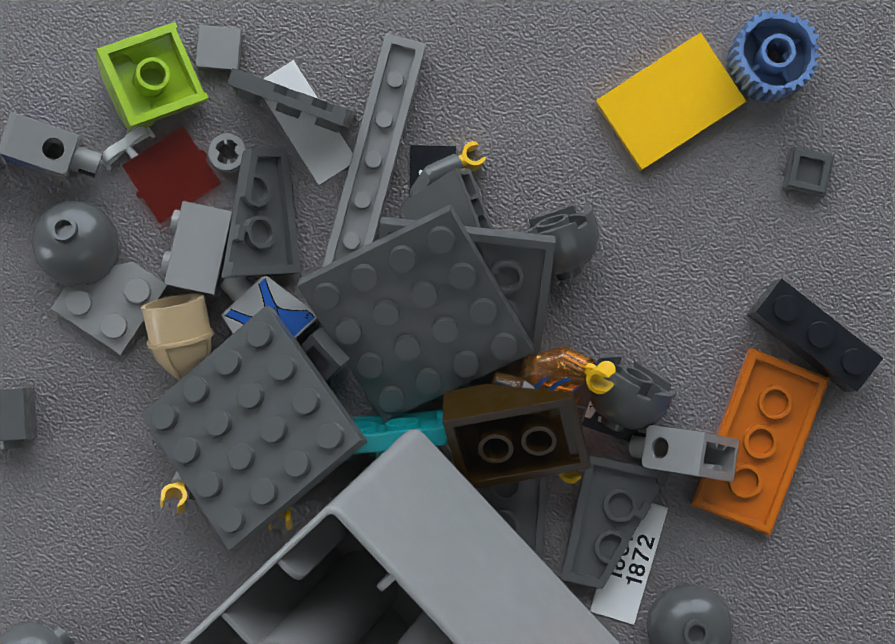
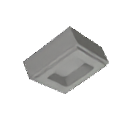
(218, 48)

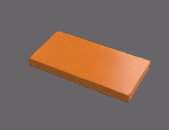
(772, 419)

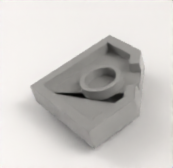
(112, 305)

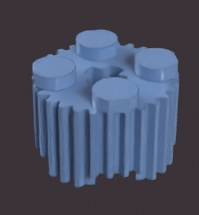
(754, 69)

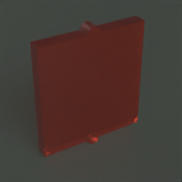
(171, 174)

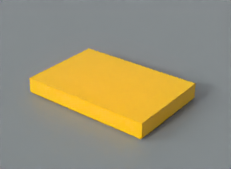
(670, 101)

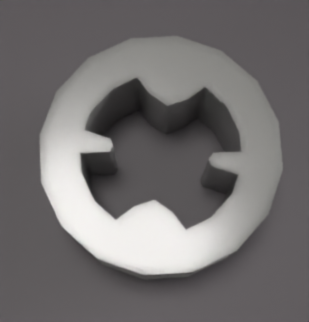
(215, 156)

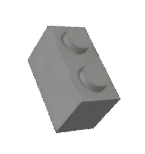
(197, 248)

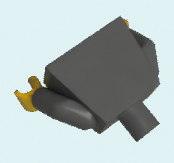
(449, 183)

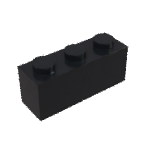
(814, 336)

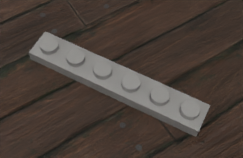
(376, 146)

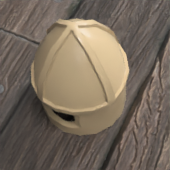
(178, 332)

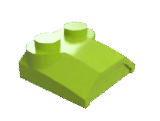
(149, 76)

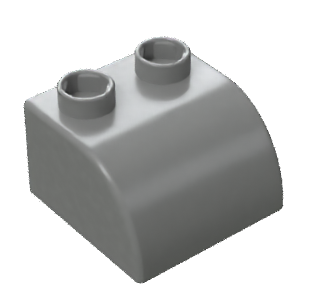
(404, 562)

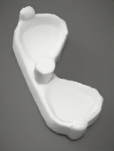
(116, 150)

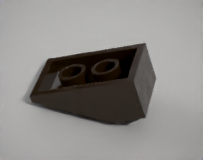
(513, 433)

